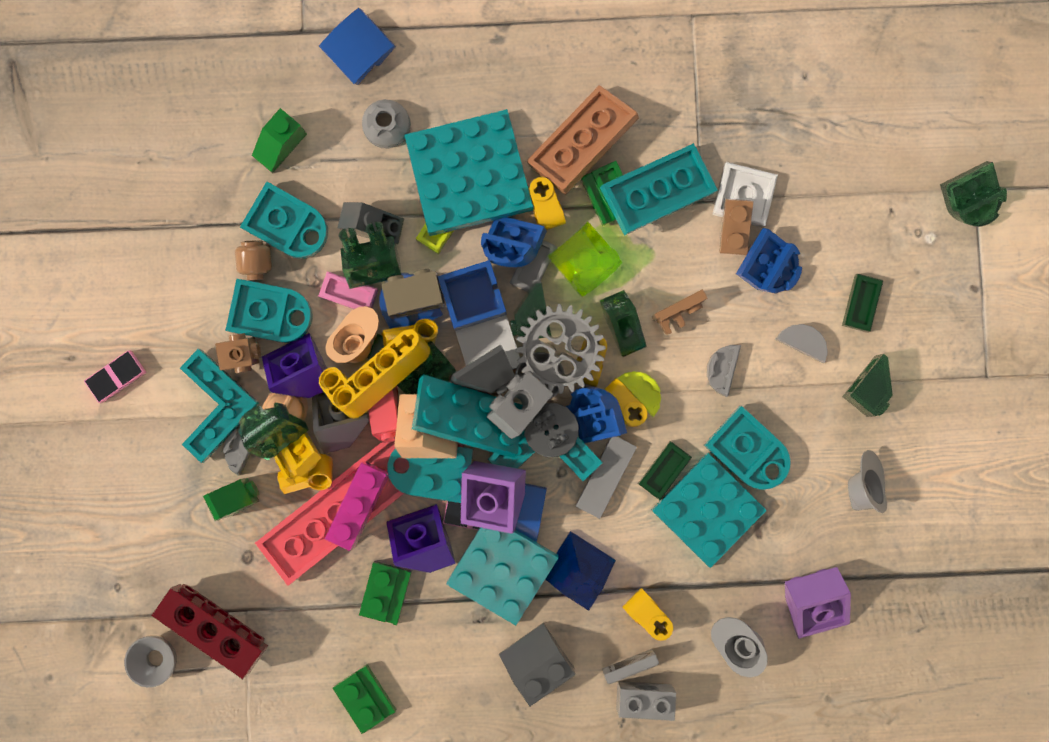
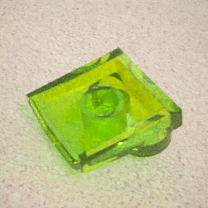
(585, 259)

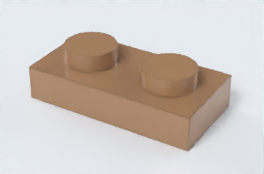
(736, 226)

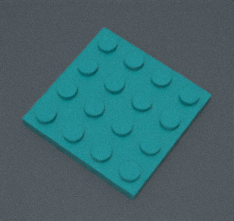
(468, 172)

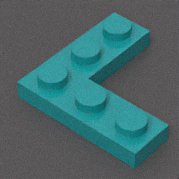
(225, 391)
(579, 458)

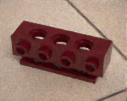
(197, 629)

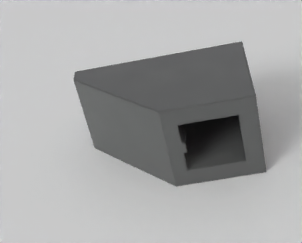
(359, 215)

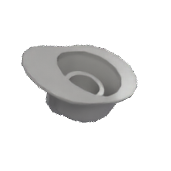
(868, 486)
(739, 646)

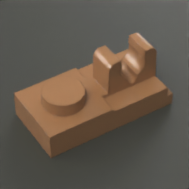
(691, 304)

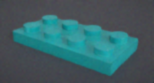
(658, 189)
(460, 416)

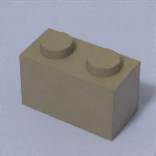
(412, 294)

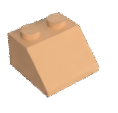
(418, 444)

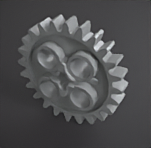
(573, 326)

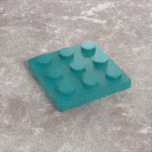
(708, 510)
(502, 572)

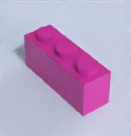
(357, 506)

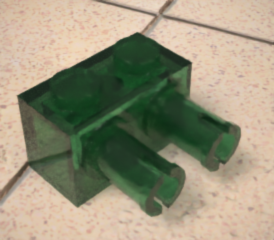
(371, 260)

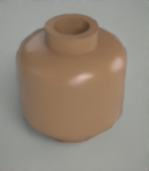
(253, 259)

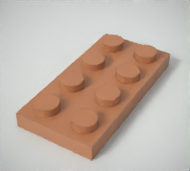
(582, 139)

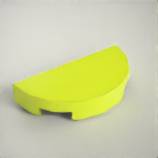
(644, 389)

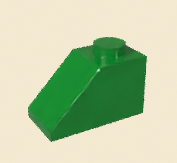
(277, 140)
(232, 498)

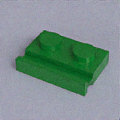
(592, 184)
(385, 593)
(364, 699)

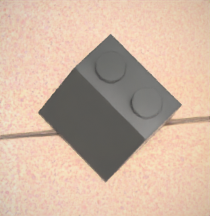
(537, 664)

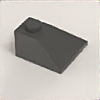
(487, 373)
(333, 427)

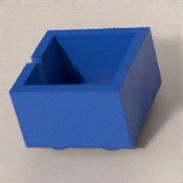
(471, 295)

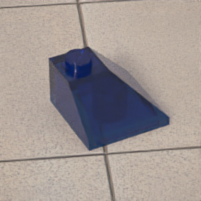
(580, 570)

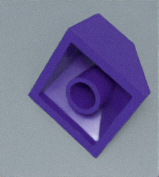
(295, 368)
(420, 541)

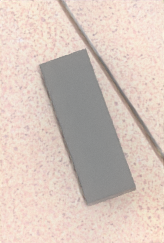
(606, 477)

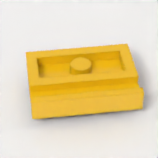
(297, 458)

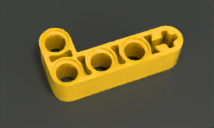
(377, 376)

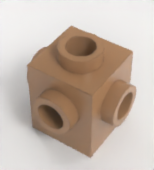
(238, 353)

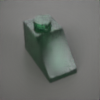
(532, 301)
(623, 323)
(872, 388)

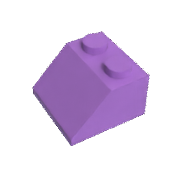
(492, 496)
(818, 602)

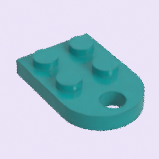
(285, 222)
(267, 311)
(748, 449)
(432, 476)

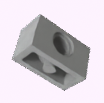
(533, 398)
(646, 701)

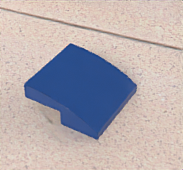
(357, 46)
(531, 511)

